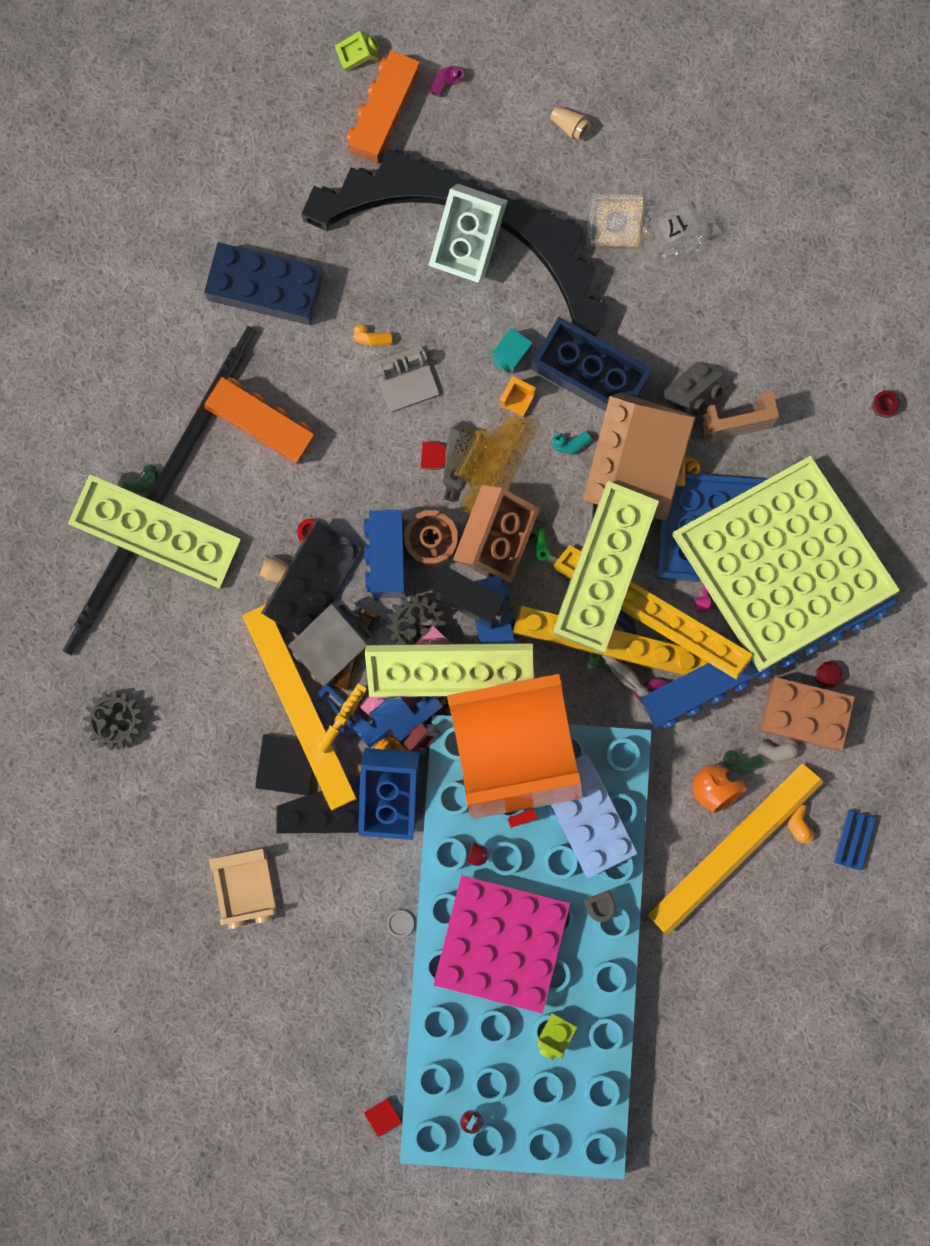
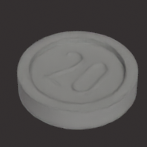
(400, 923)

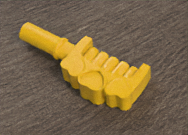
(342, 718)

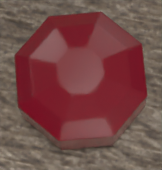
(885, 403)
(828, 674)

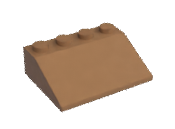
(640, 450)

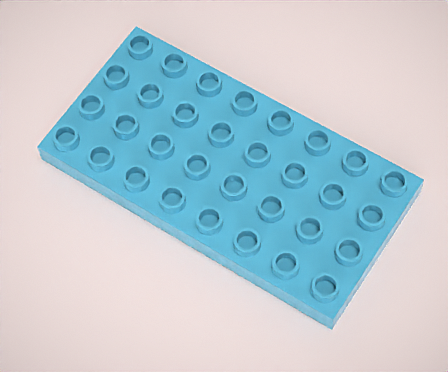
(484, 1053)

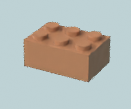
(496, 533)
(806, 714)

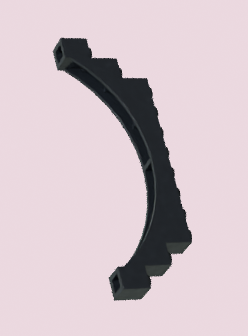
(415, 181)

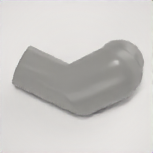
(780, 753)

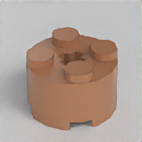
(430, 523)

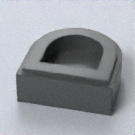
(600, 906)

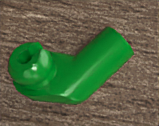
(542, 543)

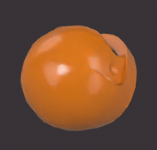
(714, 789)

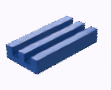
(320, 695)
(865, 841)

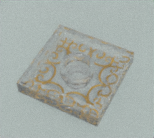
(615, 221)

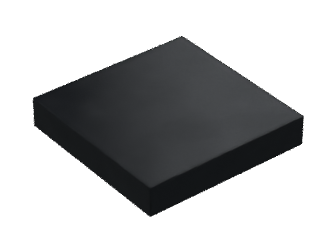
(283, 766)

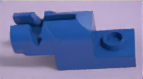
(396, 718)

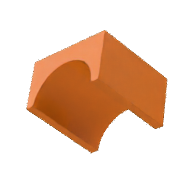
(515, 746)

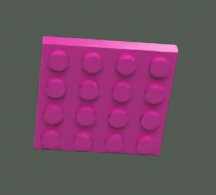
(501, 944)

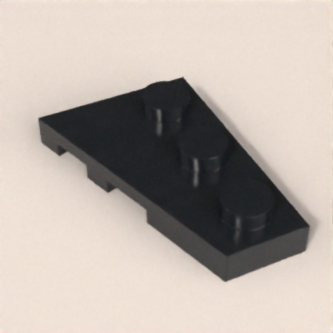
(314, 815)

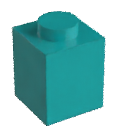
(511, 351)

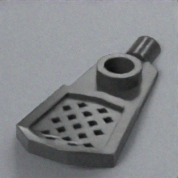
(454, 456)

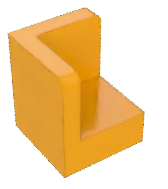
(517, 396)

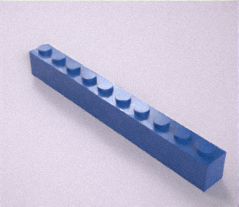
(711, 683)

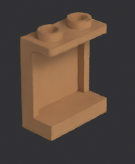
(762, 419)

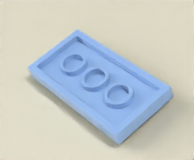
(593, 824)

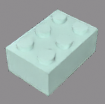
(467, 232)

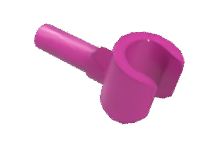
(702, 603)

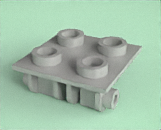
(405, 378)

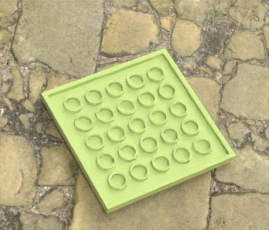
(785, 563)

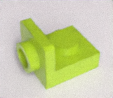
(357, 50)
(555, 1037)

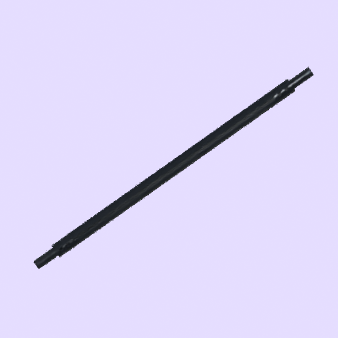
(157, 493)

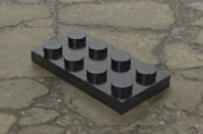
(311, 578)

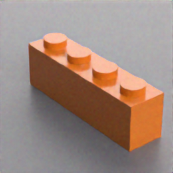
(383, 107)
(259, 420)

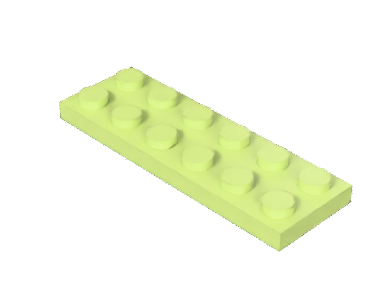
(154, 531)
(605, 567)
(445, 668)

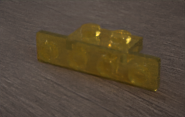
(487, 458)

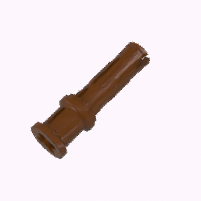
(345, 677)

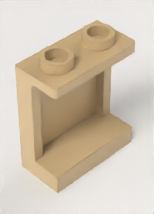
(244, 888)

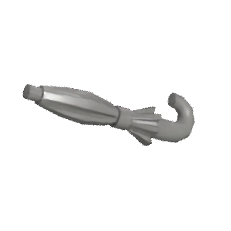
(626, 676)

